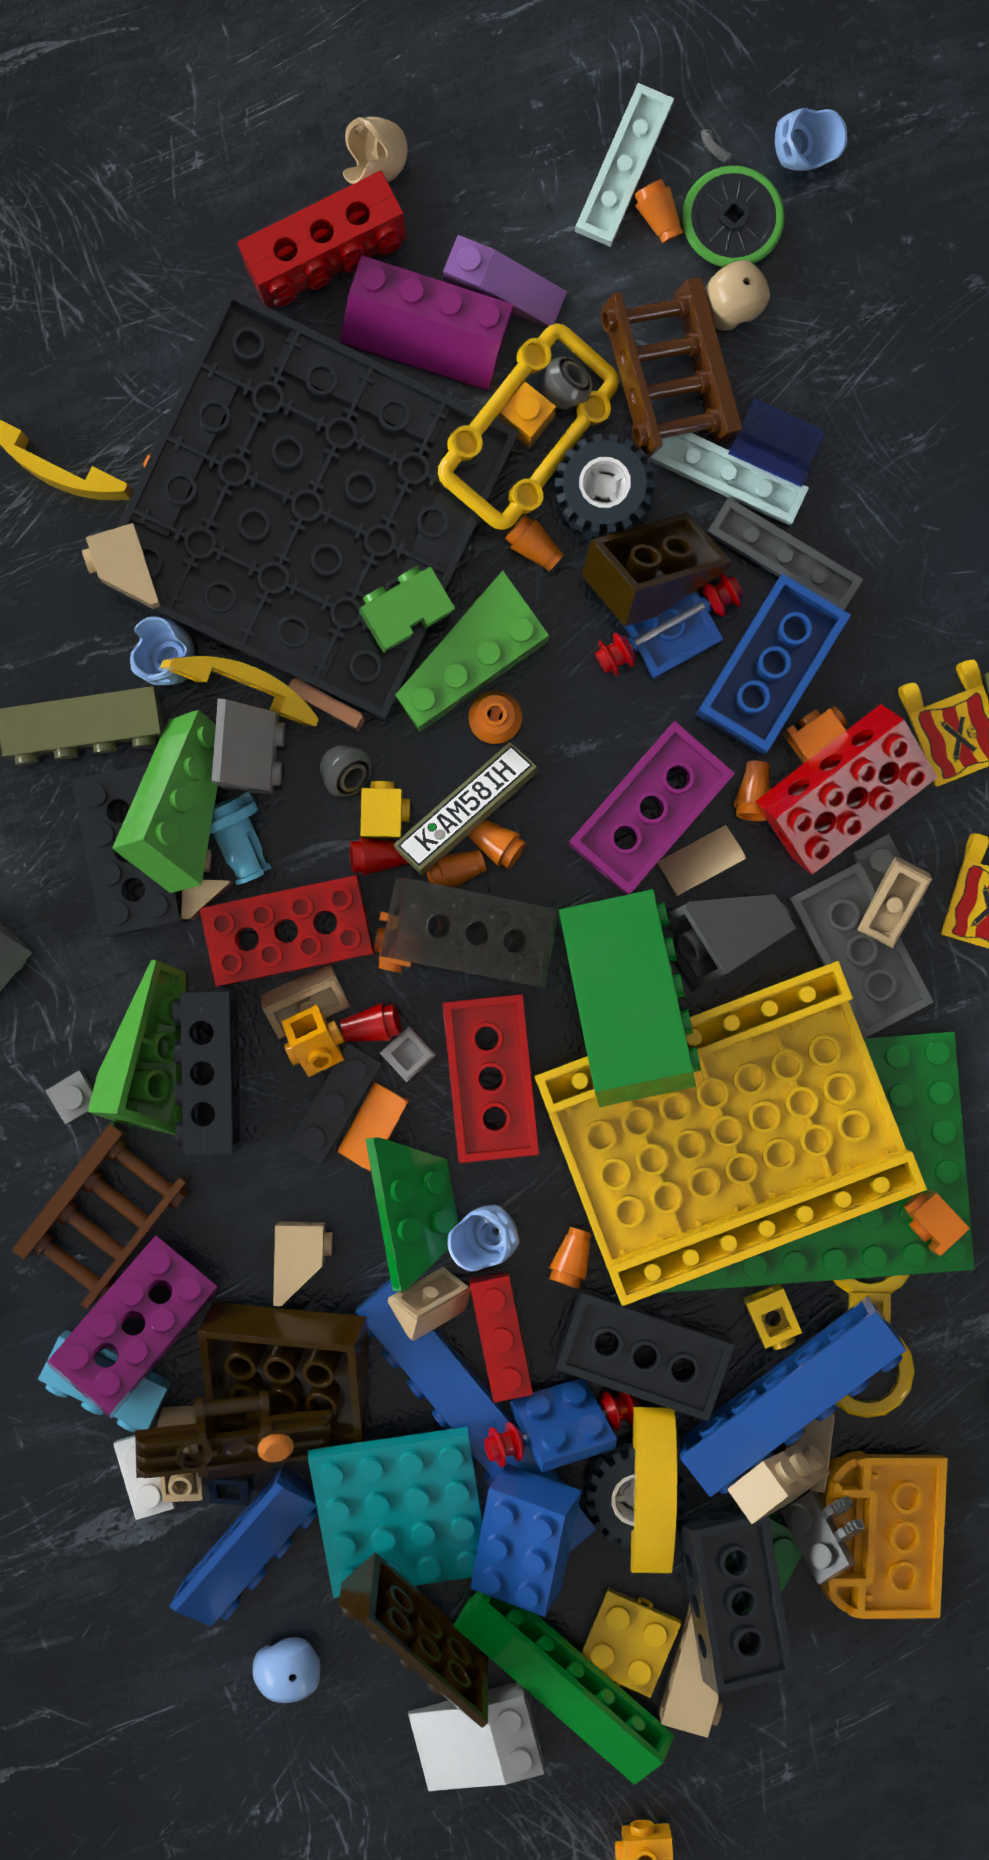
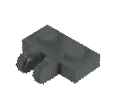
(819, 1537)

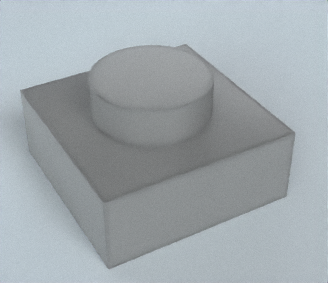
(71, 1096)

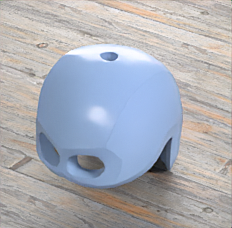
(810, 138)
(159, 640)
(476, 1242)
(277, 1662)

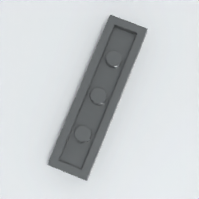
(782, 553)

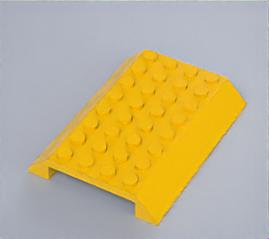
(756, 1155)

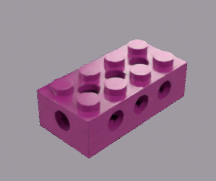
(678, 808)
(127, 1299)

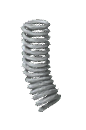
(710, 143)

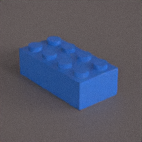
(772, 665)

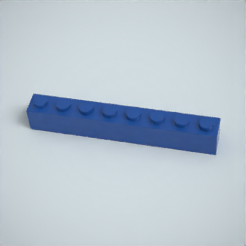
(453, 1390)

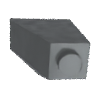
(724, 933)

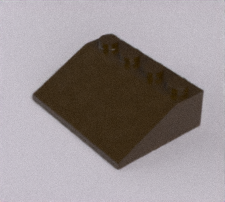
(295, 1355)
(418, 1635)

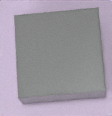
(407, 1053)

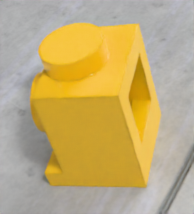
(783, 1331)

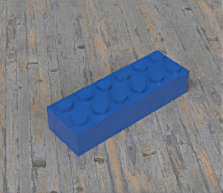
(791, 1396)

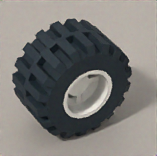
(604, 486)
(611, 1493)

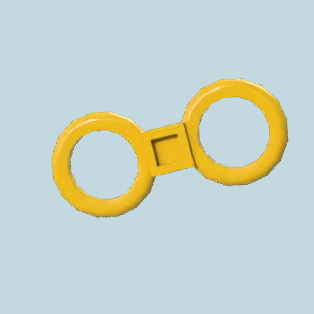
(880, 1294)

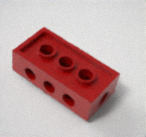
(323, 240)
(846, 788)
(265, 913)
(470, 1098)

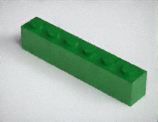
(567, 1684)

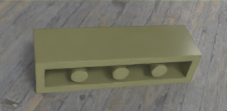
(81, 724)

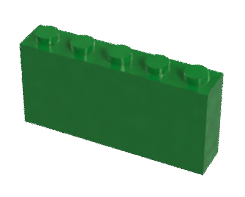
(629, 998)

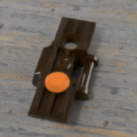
(235, 1453)

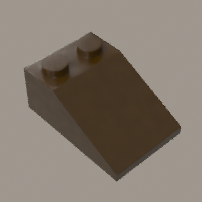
(652, 566)

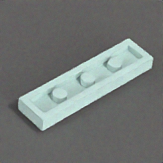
(624, 164)
(727, 475)

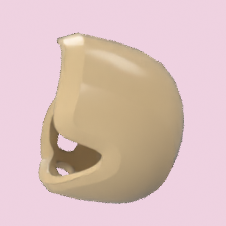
(376, 147)
(731, 299)

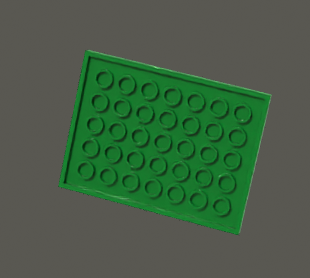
(925, 1101)

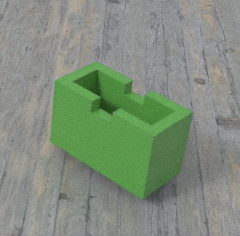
(413, 601)

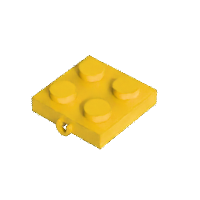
(630, 1641)

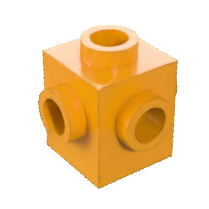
(312, 1048)
(644, 1841)

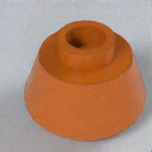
(491, 728)

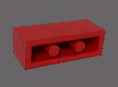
(501, 1336)

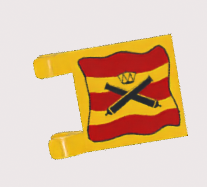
(954, 729)
(969, 906)

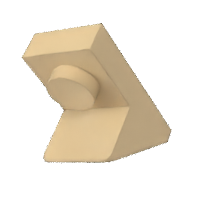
(202, 895)

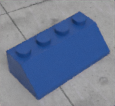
(245, 1549)

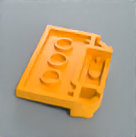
(903, 1539)

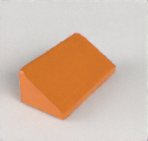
(374, 1119)

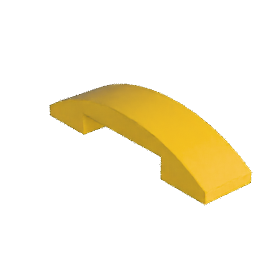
(96, 485)
(285, 703)
(654, 1490)

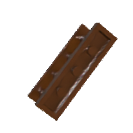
(699, 343)
(88, 1178)

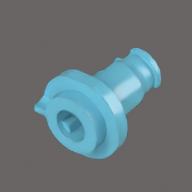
(237, 837)

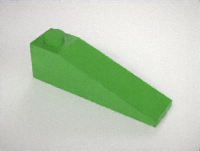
(140, 1066)

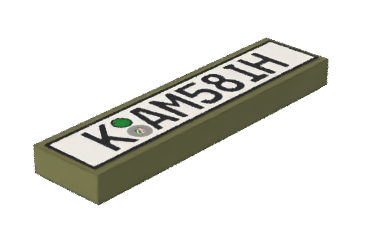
(465, 808)

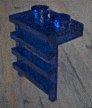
(777, 442)

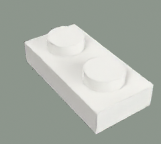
(143, 1493)

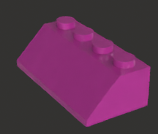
(425, 323)

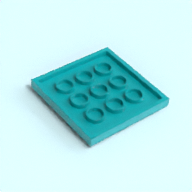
(402, 1499)

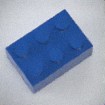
(525, 1539)

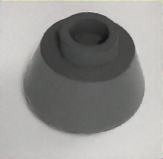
(566, 383)
(345, 770)

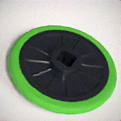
(751, 198)

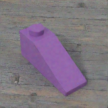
(498, 276)

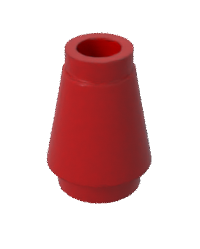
(373, 855)
(372, 1024)

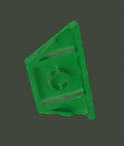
(413, 1207)

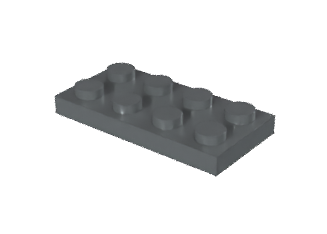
(879, 977)

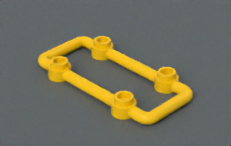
(467, 440)

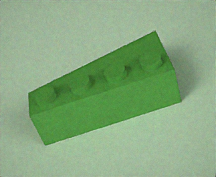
(477, 650)
(174, 806)

